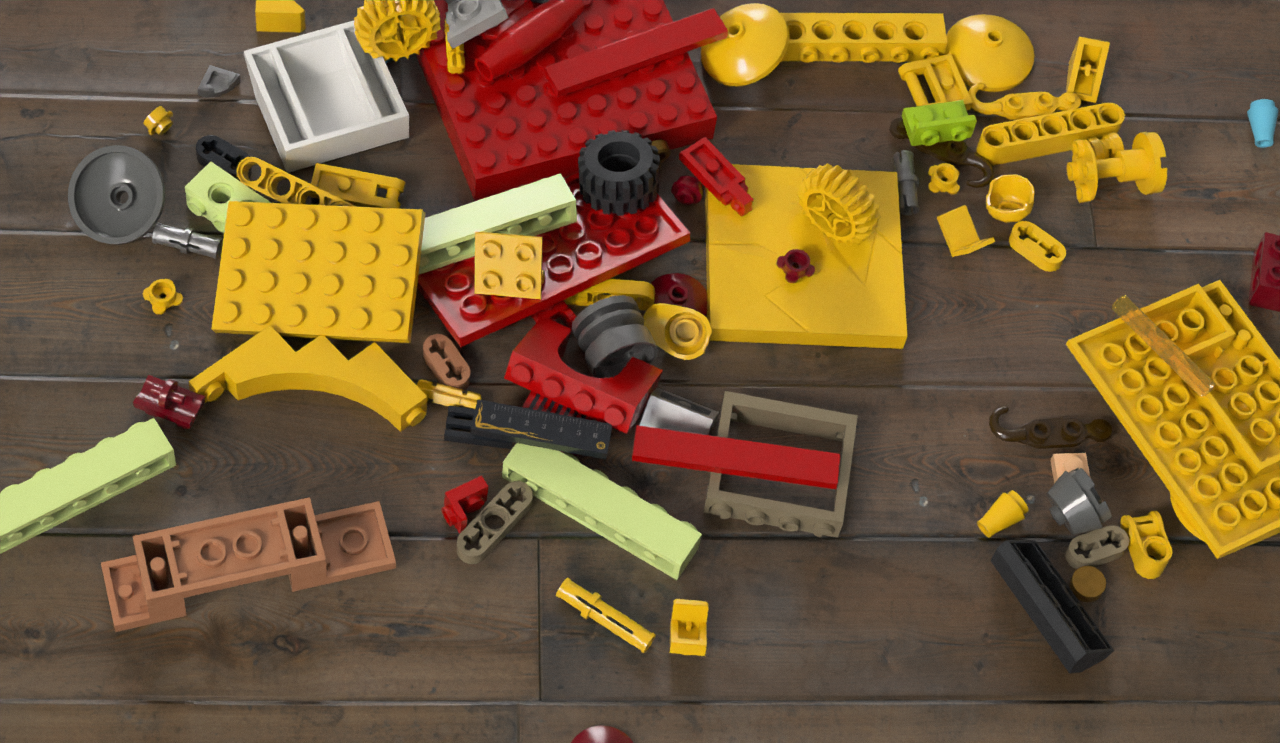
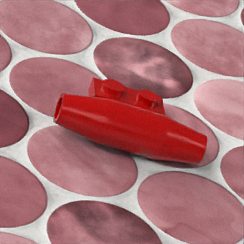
(525, 34)

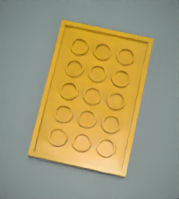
(319, 271)

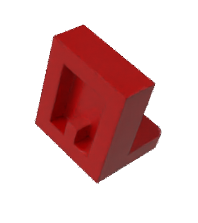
(464, 498)

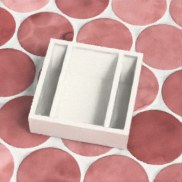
(325, 96)

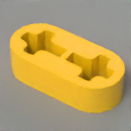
(1037, 246)

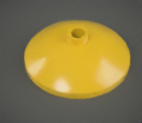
(752, 47)
(995, 63)

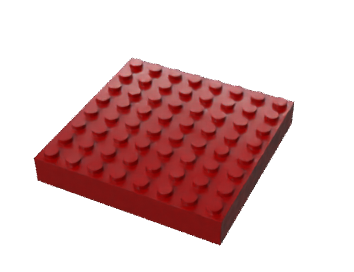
(519, 129)

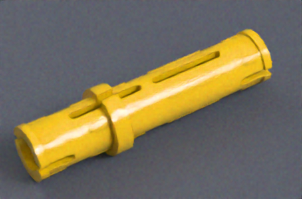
(571, 592)

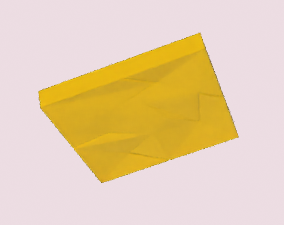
(847, 302)

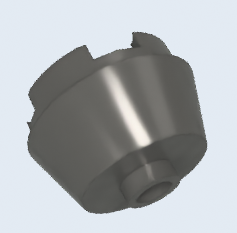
(1077, 503)

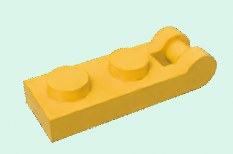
(357, 186)

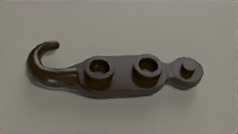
(950, 152)
(1050, 432)

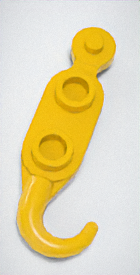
(1024, 105)

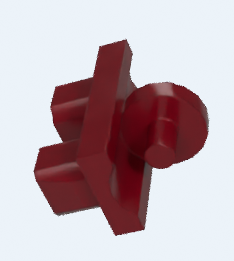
(169, 401)

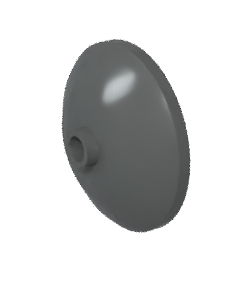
(97, 190)

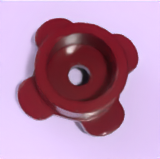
(798, 258)

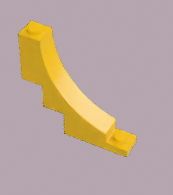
(271, 364)

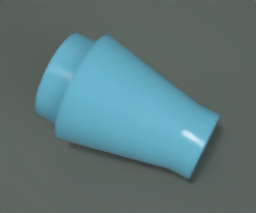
(1263, 121)

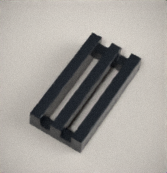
(462, 418)

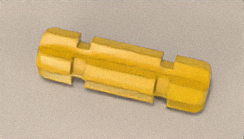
(455, 56)
(448, 395)

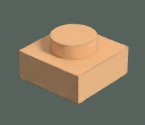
(1068, 462)

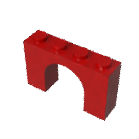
(611, 400)

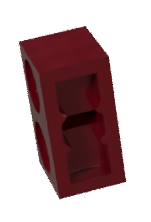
(1266, 274)

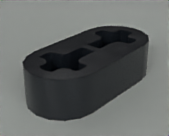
(226, 154)

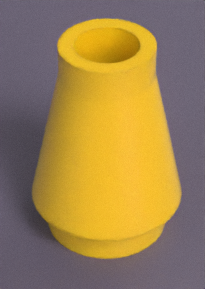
(1003, 513)

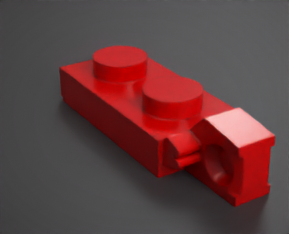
(717, 175)

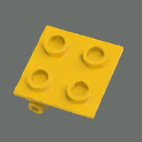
(508, 265)

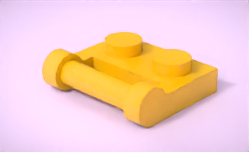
(941, 77)

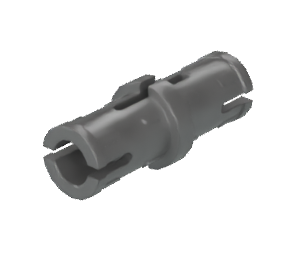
(907, 182)
(187, 240)

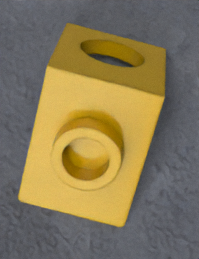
(960, 232)

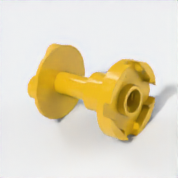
(1137, 164)

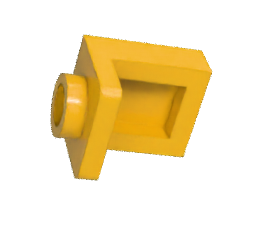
(689, 627)

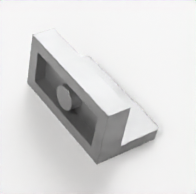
(677, 414)

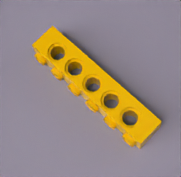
(865, 37)

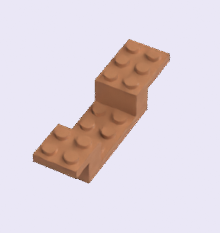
(243, 551)

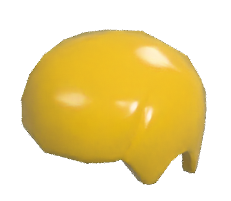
(1010, 198)

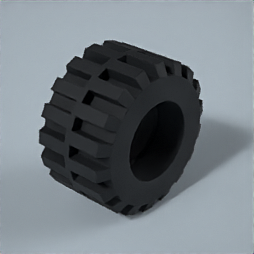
(619, 172)

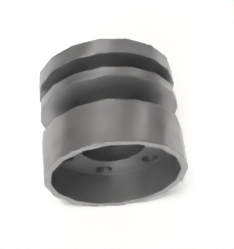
(612, 335)

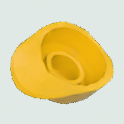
(678, 330)

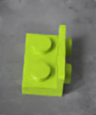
(938, 123)

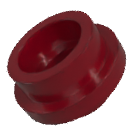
(687, 190)

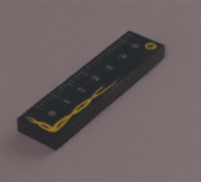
(541, 429)

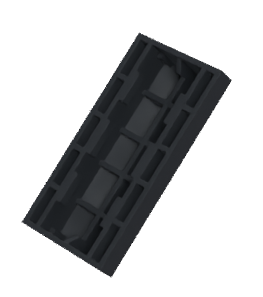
(1051, 604)

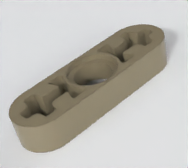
(492, 537)

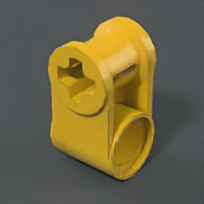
(1147, 538)

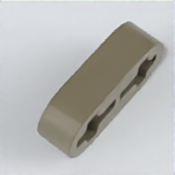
(1095, 541)

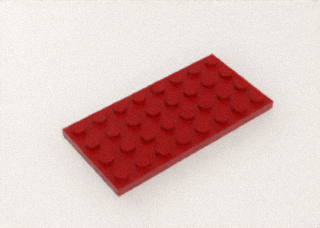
(572, 260)

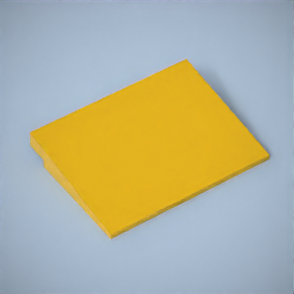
(1209, 450)

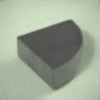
(217, 82)

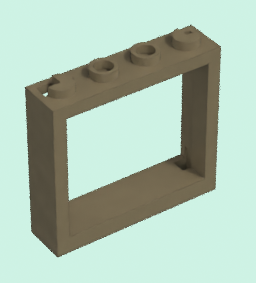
(794, 419)

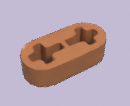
(452, 360)

